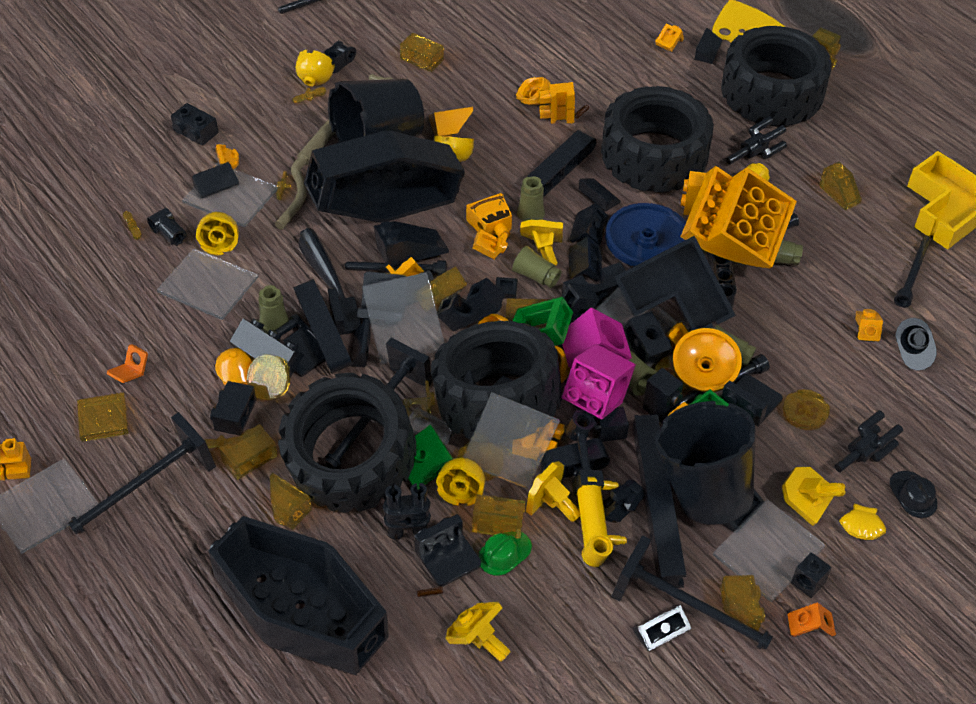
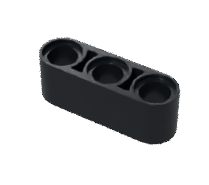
(569, 457)

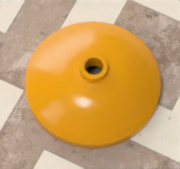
(709, 348)

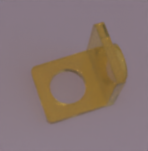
(425, 402)

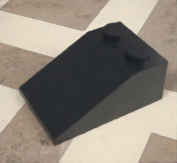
(401, 241)

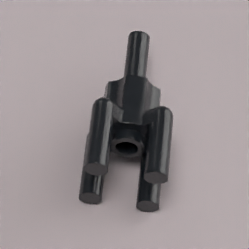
(759, 142)
(869, 443)

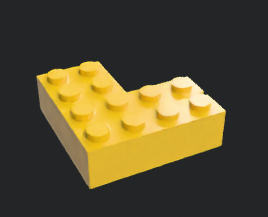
(951, 199)

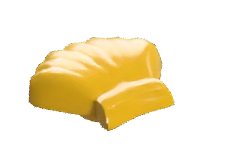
(863, 523)

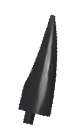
(319, 259)

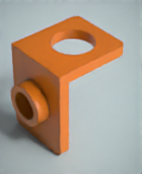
(130, 370)
(809, 619)

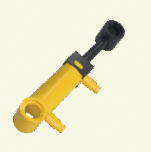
(587, 487)

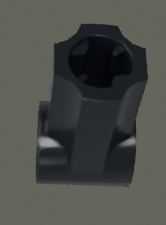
(165, 224)

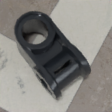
(340, 55)

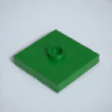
(429, 458)

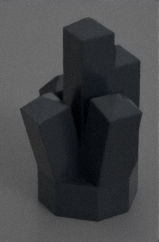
(623, 501)

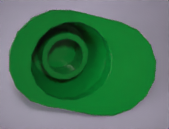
(504, 553)

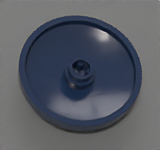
(643, 232)

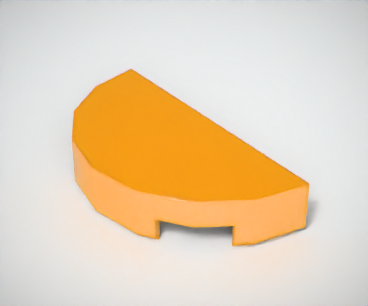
(227, 155)

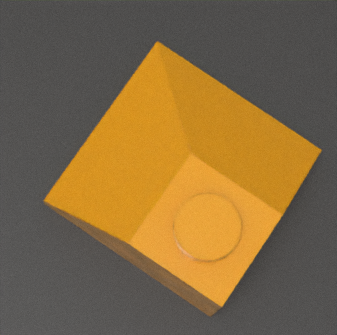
(449, 122)

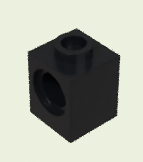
(811, 575)

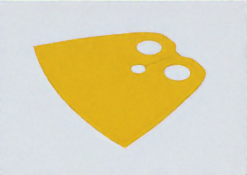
(741, 16)

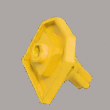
(543, 234)
(548, 489)
(809, 493)
(474, 627)

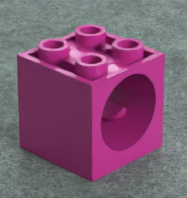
(594, 329)
(598, 381)

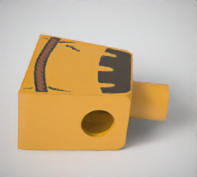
(490, 215)

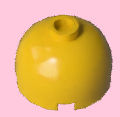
(314, 68)
(461, 146)
(217, 233)
(460, 481)

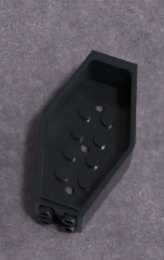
(377, 177)
(299, 572)

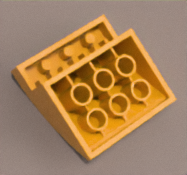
(740, 217)

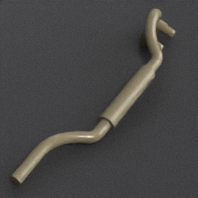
(318, 141)

